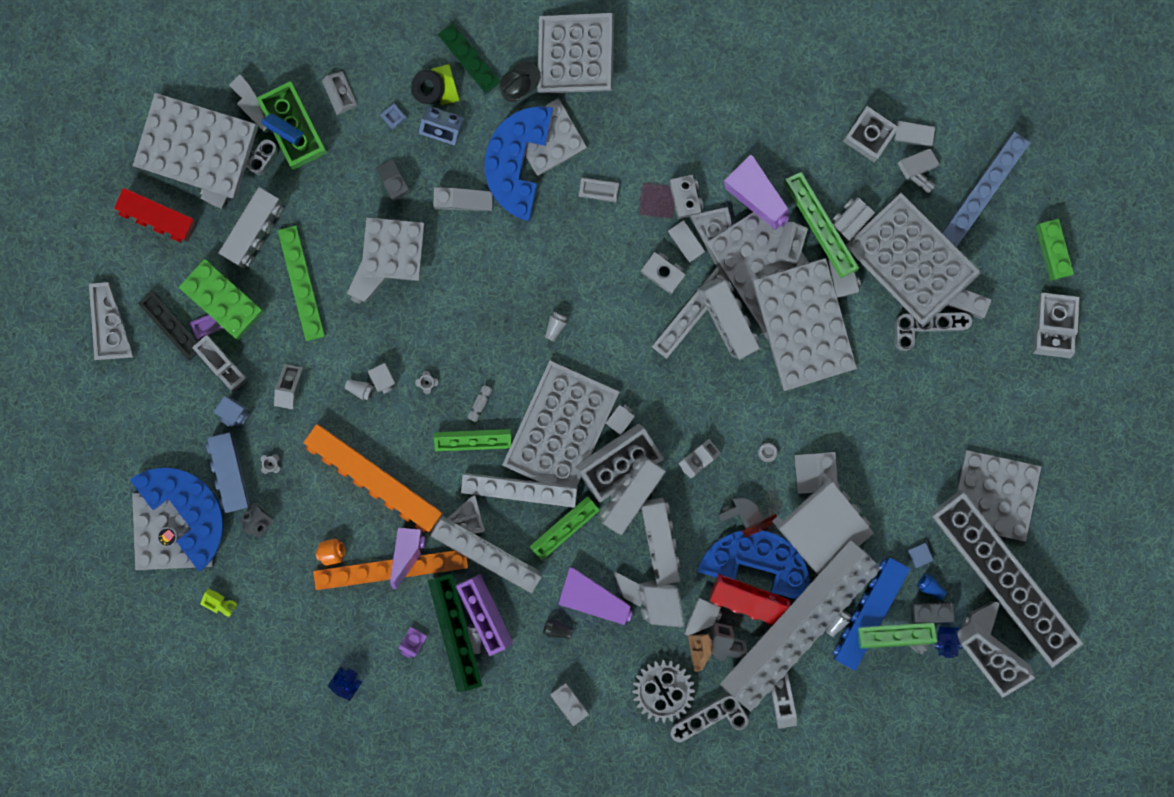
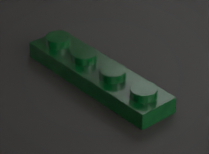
(469, 58)

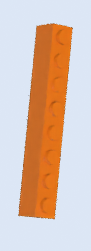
(373, 478)

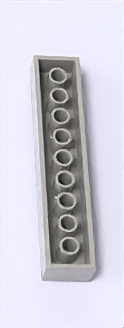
(1006, 578)
(800, 626)

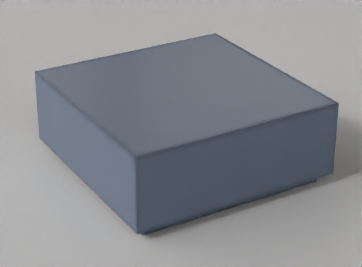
(393, 116)
(920, 555)

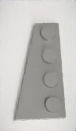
(712, 224)
(108, 330)

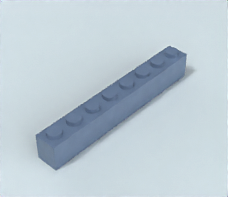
(985, 188)

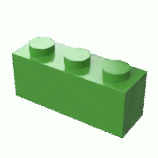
(1054, 249)

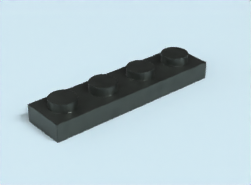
(169, 324)

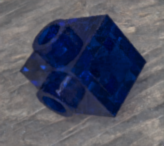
(948, 642)
(345, 683)

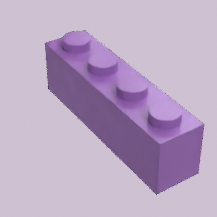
(484, 614)

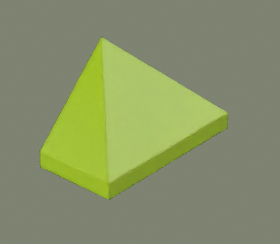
(450, 93)

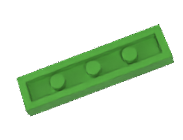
(472, 440)
(564, 528)
(897, 635)

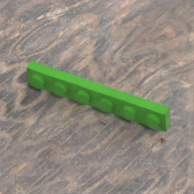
(821, 225)
(301, 283)

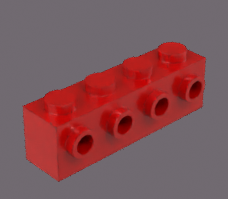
(154, 214)
(748, 600)

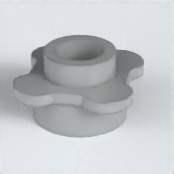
(426, 387)
(265, 464)

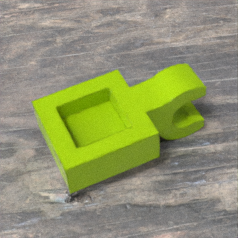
(215, 602)

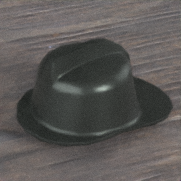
(519, 81)

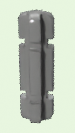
(922, 180)
(480, 403)

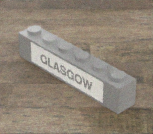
(486, 554)

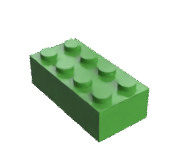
(288, 106)
(221, 299)

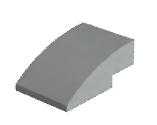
(1056, 325)

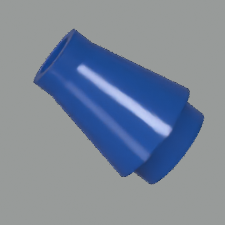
(931, 587)

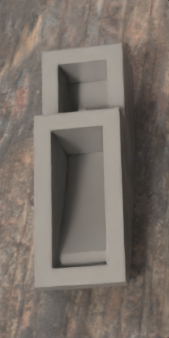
(249, 101)
(220, 363)

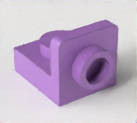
(412, 642)

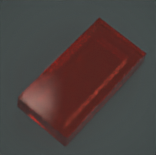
(757, 527)

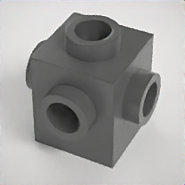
(255, 521)

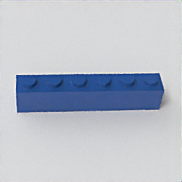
(871, 612)

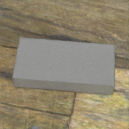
(914, 133)
(918, 163)
(598, 189)
(686, 241)

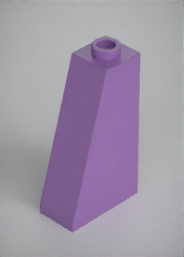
(757, 193)
(591, 598)

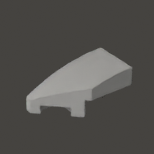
(628, 589)

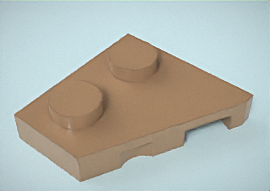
(700, 650)

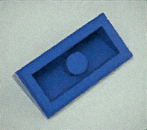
(282, 128)

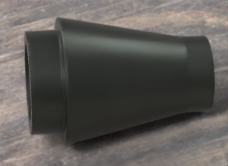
(556, 629)

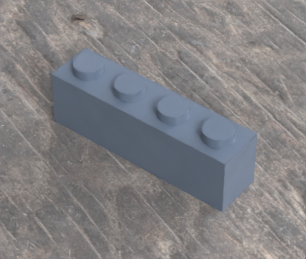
(228, 472)

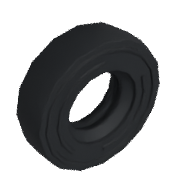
(438, 90)

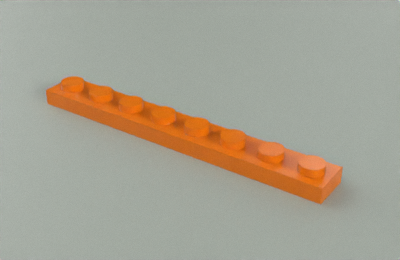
(382, 570)

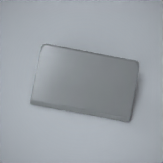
(339, 92)
(791, 242)

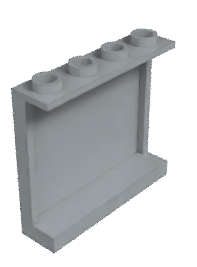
(824, 525)

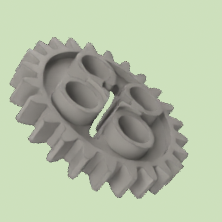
(678, 682)

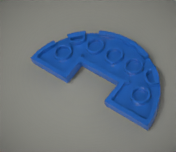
(506, 158)
(193, 502)
(760, 551)

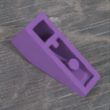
(407, 551)

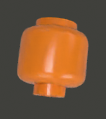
(330, 552)

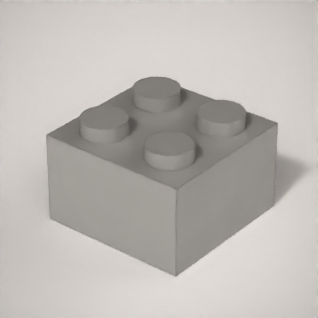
(870, 134)

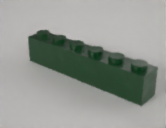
(455, 633)

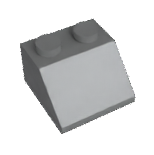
(812, 468)

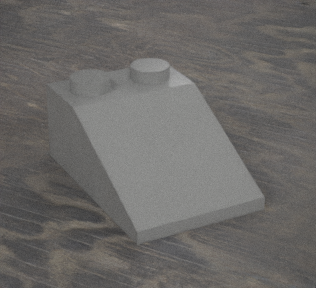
(660, 604)

